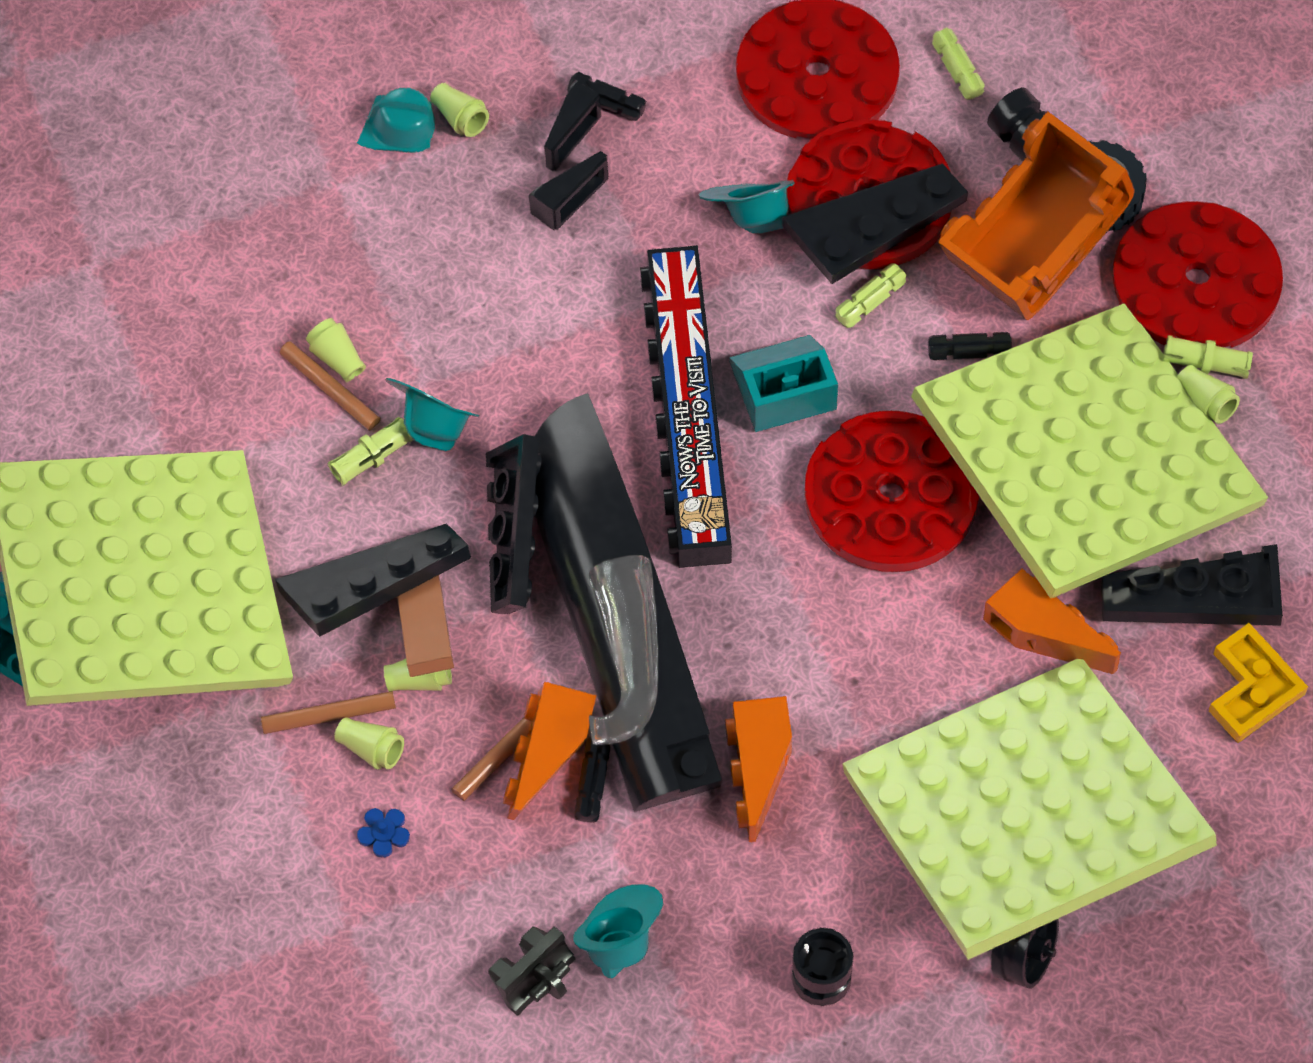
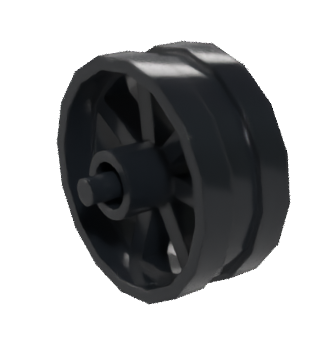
(1026, 956)

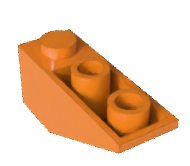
(1047, 626)
(555, 734)
(763, 750)

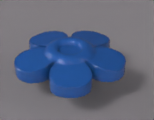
(383, 831)

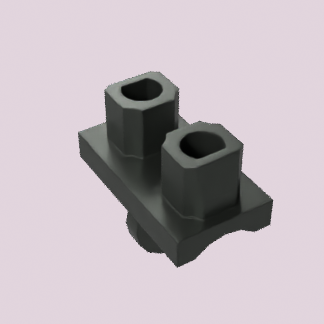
(537, 972)

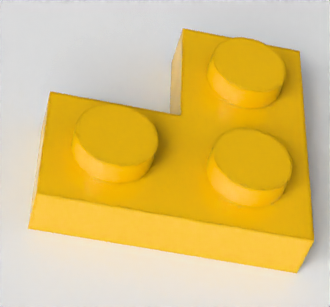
(1264, 685)

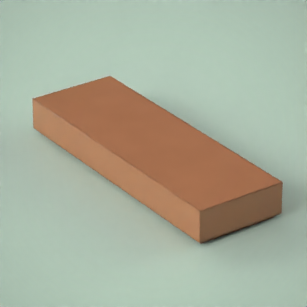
(425, 629)

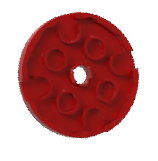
(829, 32)
(860, 157)
(1198, 235)
(862, 522)

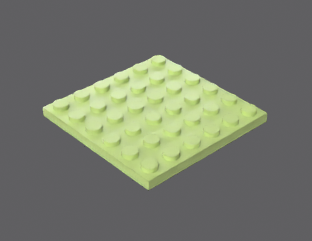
(1088, 449)
(138, 577)
(1027, 807)

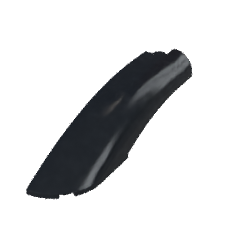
(583, 523)

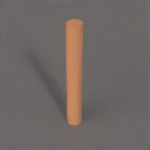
(329, 385)
(328, 712)
(491, 761)

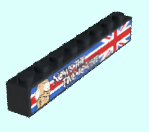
(688, 407)

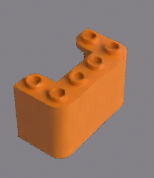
(1040, 218)

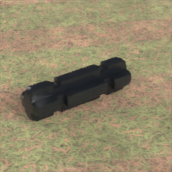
(613, 98)
(968, 345)
(592, 781)

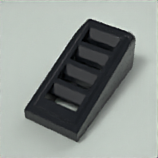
(575, 119)
(567, 192)

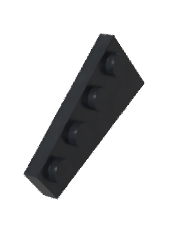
(867, 223)
(511, 529)
(359, 582)
(1218, 591)

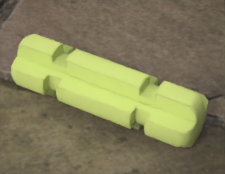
(958, 63)
(870, 295)

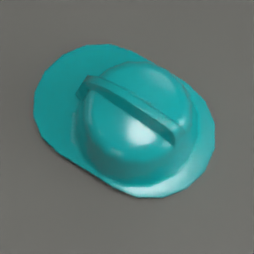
(399, 122)
(753, 206)
(429, 419)
(619, 928)

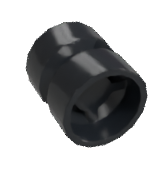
(1012, 117)
(822, 966)

